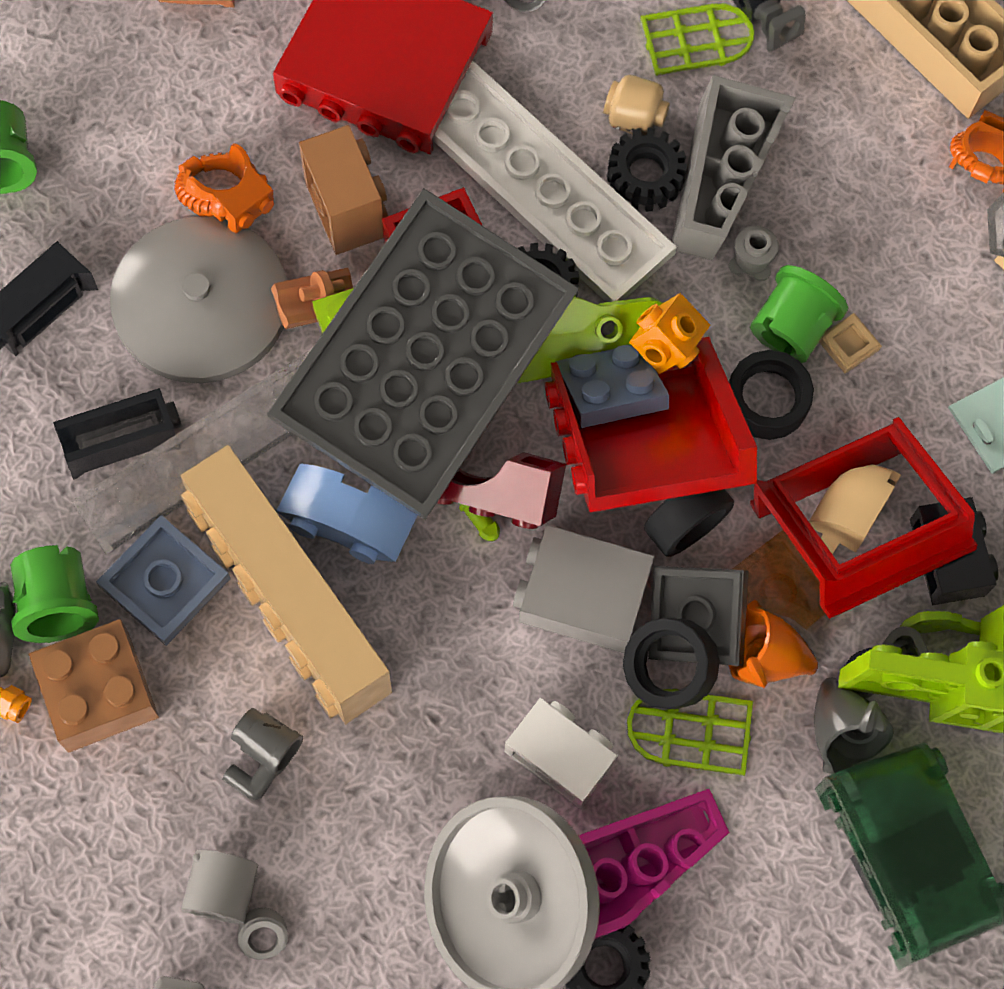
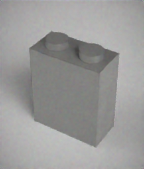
(583, 588)

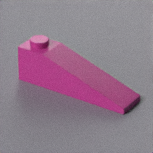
(648, 853)

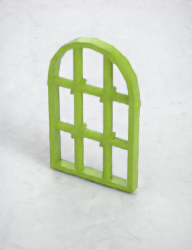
(685, 49)
(705, 746)

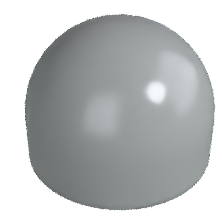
(257, 919)

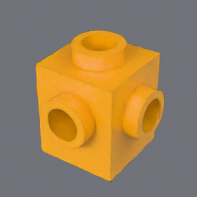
(669, 334)

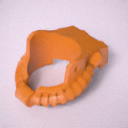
(982, 136)
(237, 204)

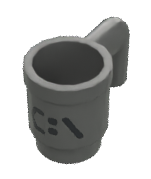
(267, 743)

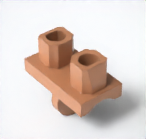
(296, 295)

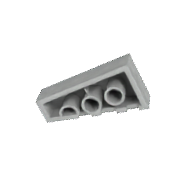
(728, 146)

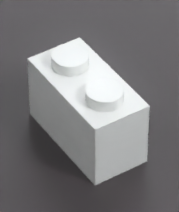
(561, 751)

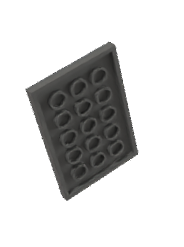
(423, 353)

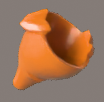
(782, 652)

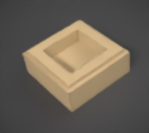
(850, 343)

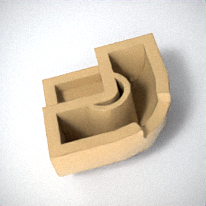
(853, 505)

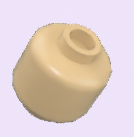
(636, 104)

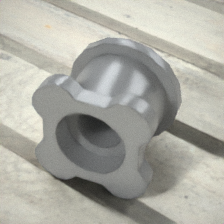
(754, 251)

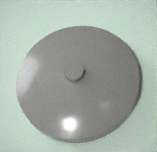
(197, 300)
(511, 896)

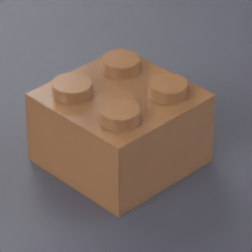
(343, 188)
(93, 686)

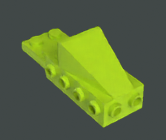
(960, 687)

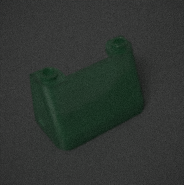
(915, 851)

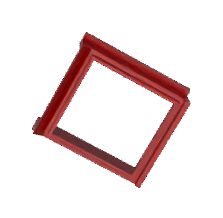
(889, 564)

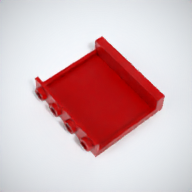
(383, 63)
(664, 454)

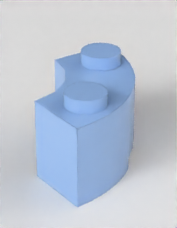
(364, 522)

